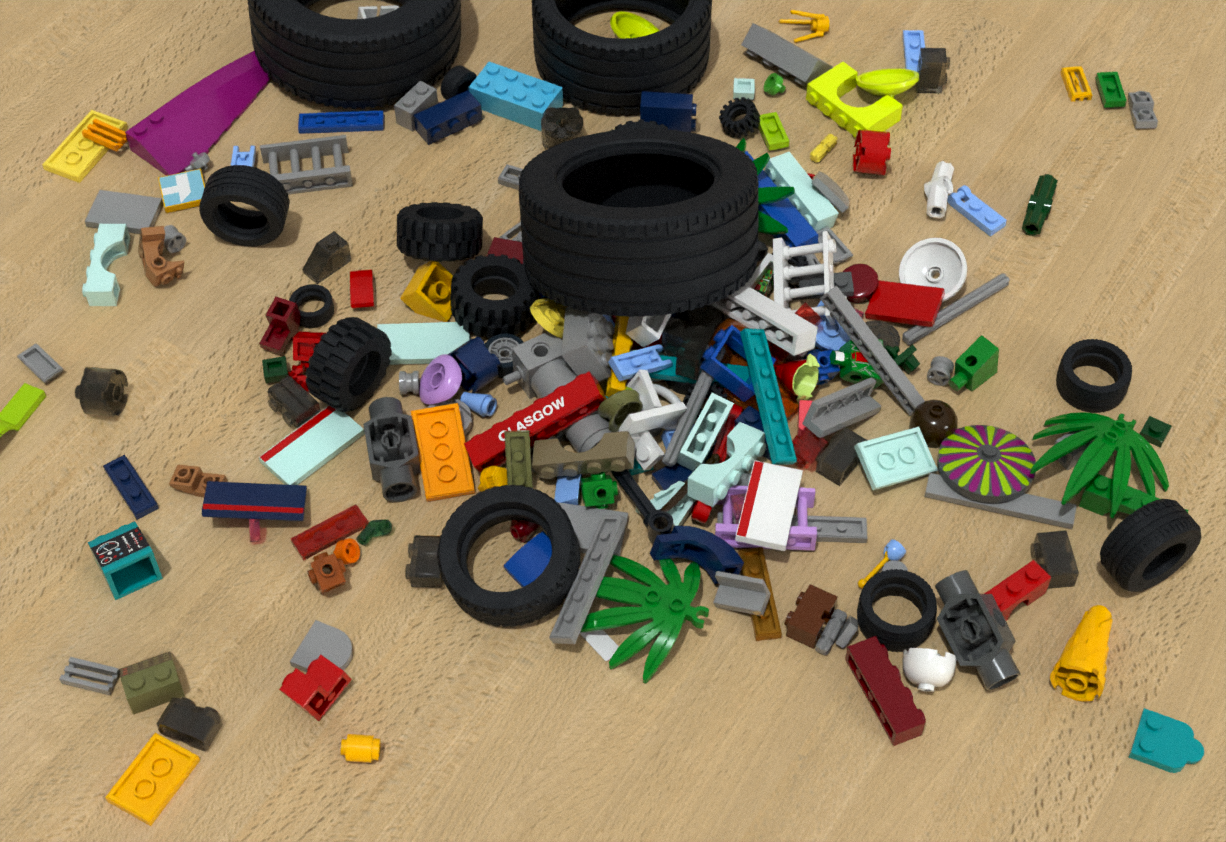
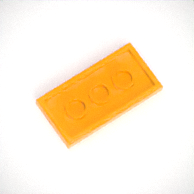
(442, 452)

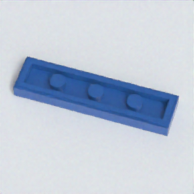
(341, 122)

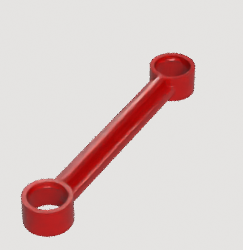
(701, 511)

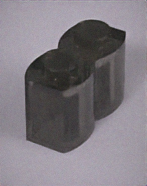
(424, 567)
(189, 723)

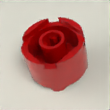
(871, 152)

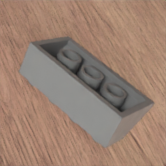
(784, 55)

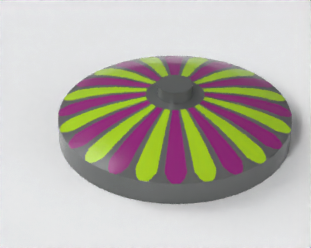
(986, 463)

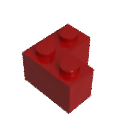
(317, 688)

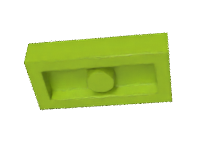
(773, 131)

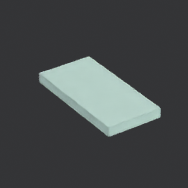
(423, 341)

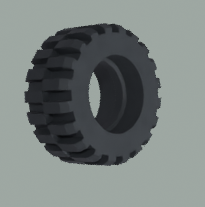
(439, 231)
(488, 316)
(348, 364)

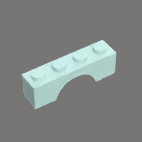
(109, 244)
(712, 481)

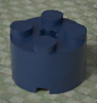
(476, 364)

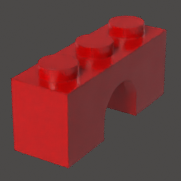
(1022, 586)

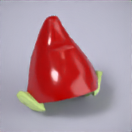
(799, 376)

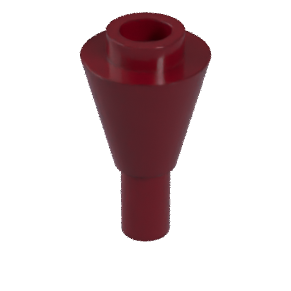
(522, 530)

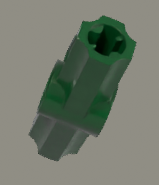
(1039, 205)

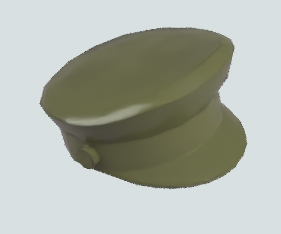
(619, 406)

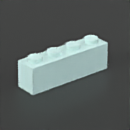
(807, 199)

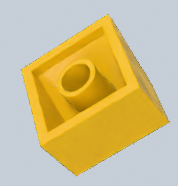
(430, 291)

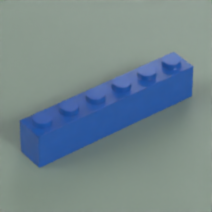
(799, 230)

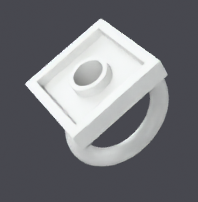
(648, 393)

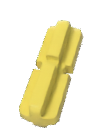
(822, 148)

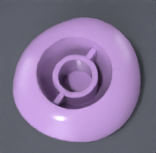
(440, 380)

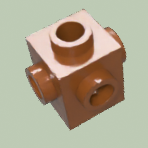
(327, 581)

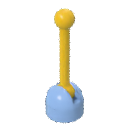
(892, 551)

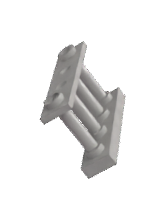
(309, 180)

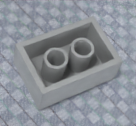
(587, 343)

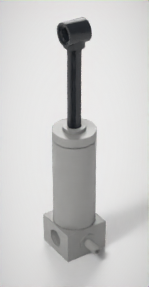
(539, 372)

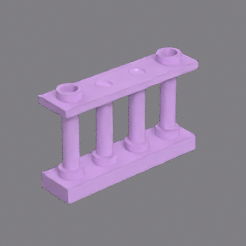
(800, 536)

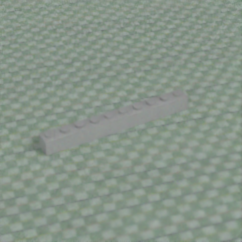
(872, 349)

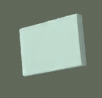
(895, 458)

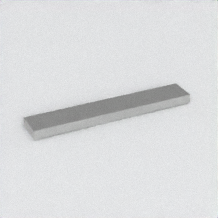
(1025, 506)
(830, 528)
(588, 580)

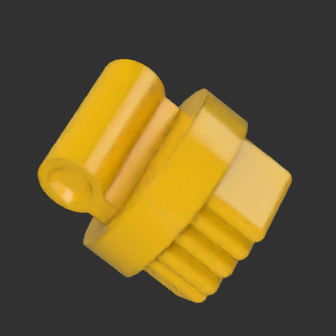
(492, 477)

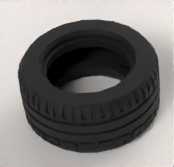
(250, 187)

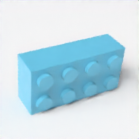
(515, 95)

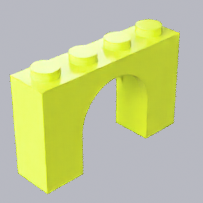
(833, 84)

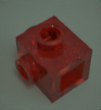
(807, 448)

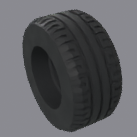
(1150, 545)

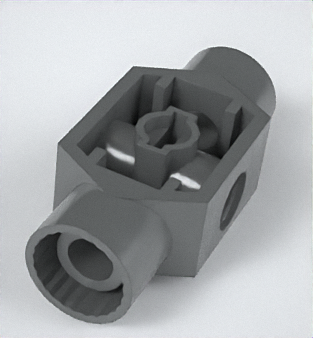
(392, 449)
(976, 630)

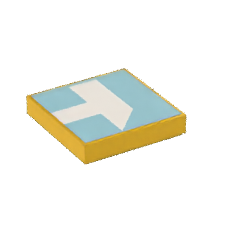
(182, 190)

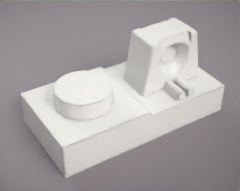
(646, 449)

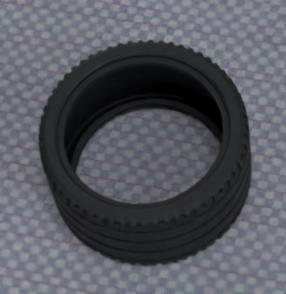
(613, 72)

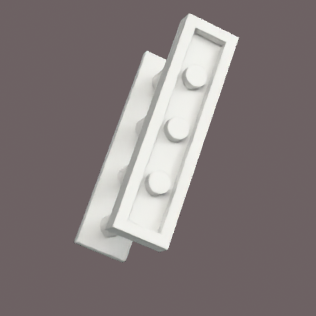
(783, 272)

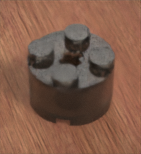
(561, 126)
(102, 391)

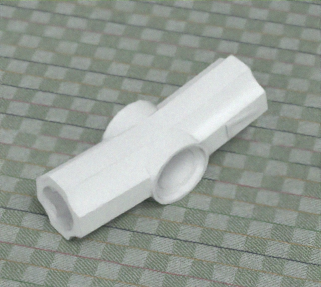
(939, 189)

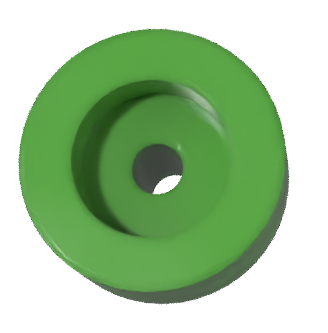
(774, 84)

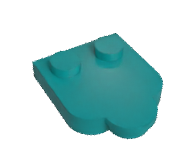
(1165, 743)

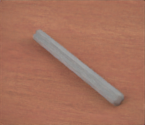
(957, 308)
(689, 416)

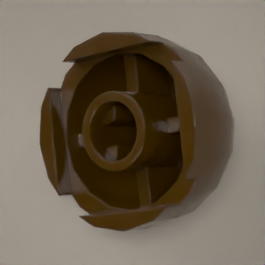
(935, 420)

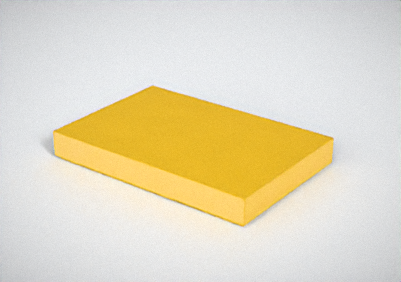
(152, 779)

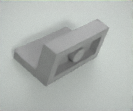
(741, 593)

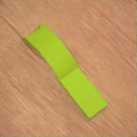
(20, 408)

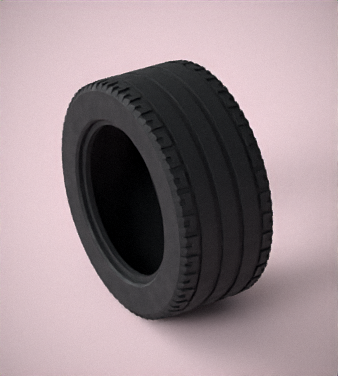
(355, 59)
(639, 221)

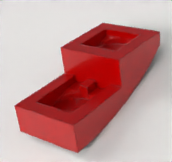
(361, 288)

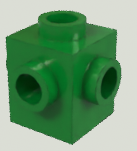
(598, 499)

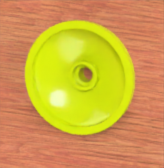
(630, 25)
(887, 81)

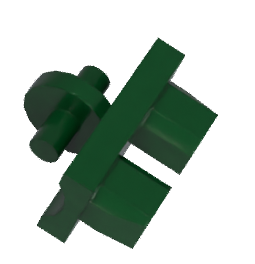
(905, 359)

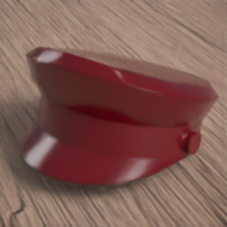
(864, 282)

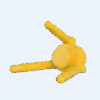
(818, 23)

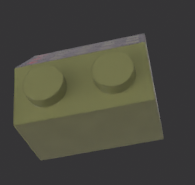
(151, 682)

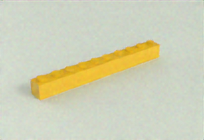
(622, 344)

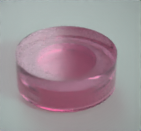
(254, 528)

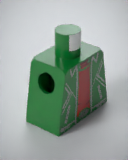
(853, 364)

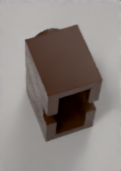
(812, 612)

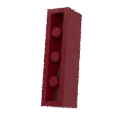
(885, 690)

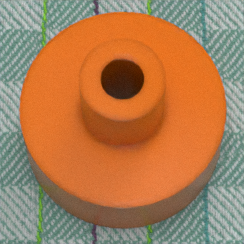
(347, 550)

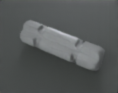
(831, 632)

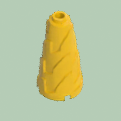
(1083, 660)

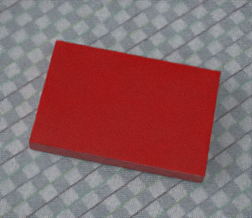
(905, 303)

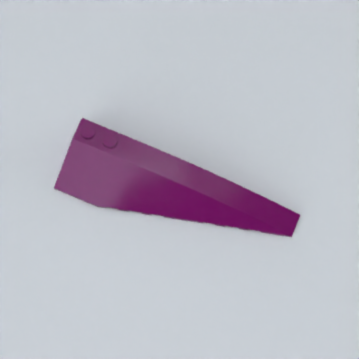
(197, 116)

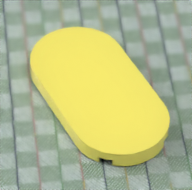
(549, 315)

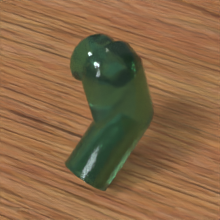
(374, 529)

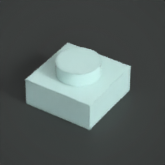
(743, 88)

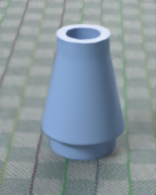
(480, 403)

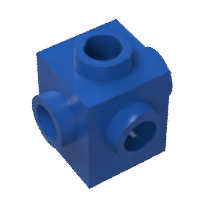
(826, 370)

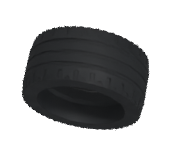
(1095, 354)
(901, 584)

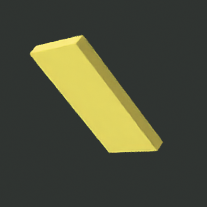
(78, 154)

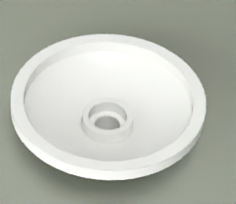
(933, 257)

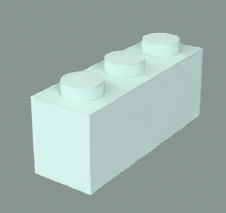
(705, 432)

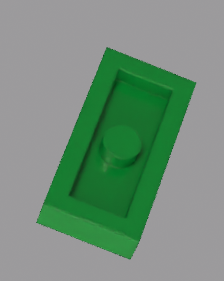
(1110, 89)

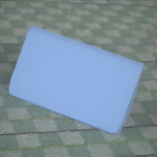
(568, 489)

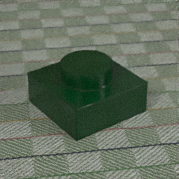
(275, 369)
(1155, 431)

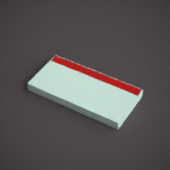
(311, 446)

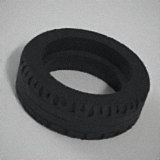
(487, 510)

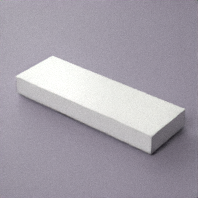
(653, 418)

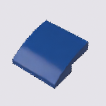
(530, 560)

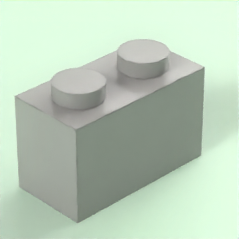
(416, 100)

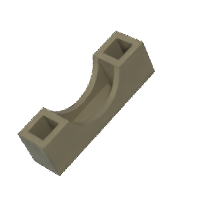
(612, 453)

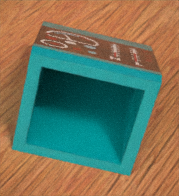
(125, 560)

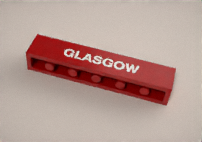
(542, 419)

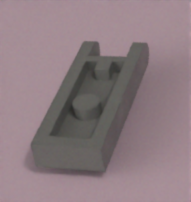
(842, 280)

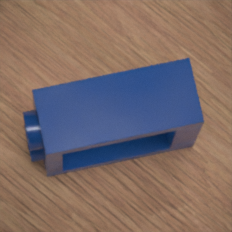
(720, 372)

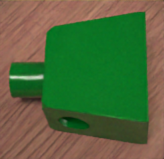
(975, 365)

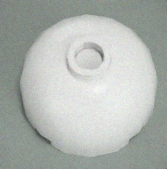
(928, 668)

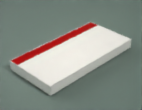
(769, 506)

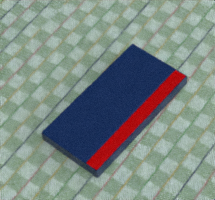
(254, 501)

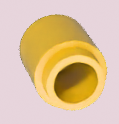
(360, 748)

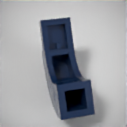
(699, 546)

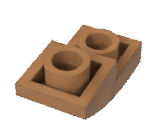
(192, 480)

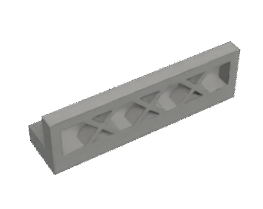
(842, 408)

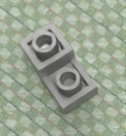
(1141, 109)

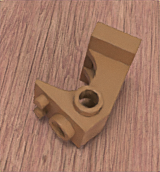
(150, 250)

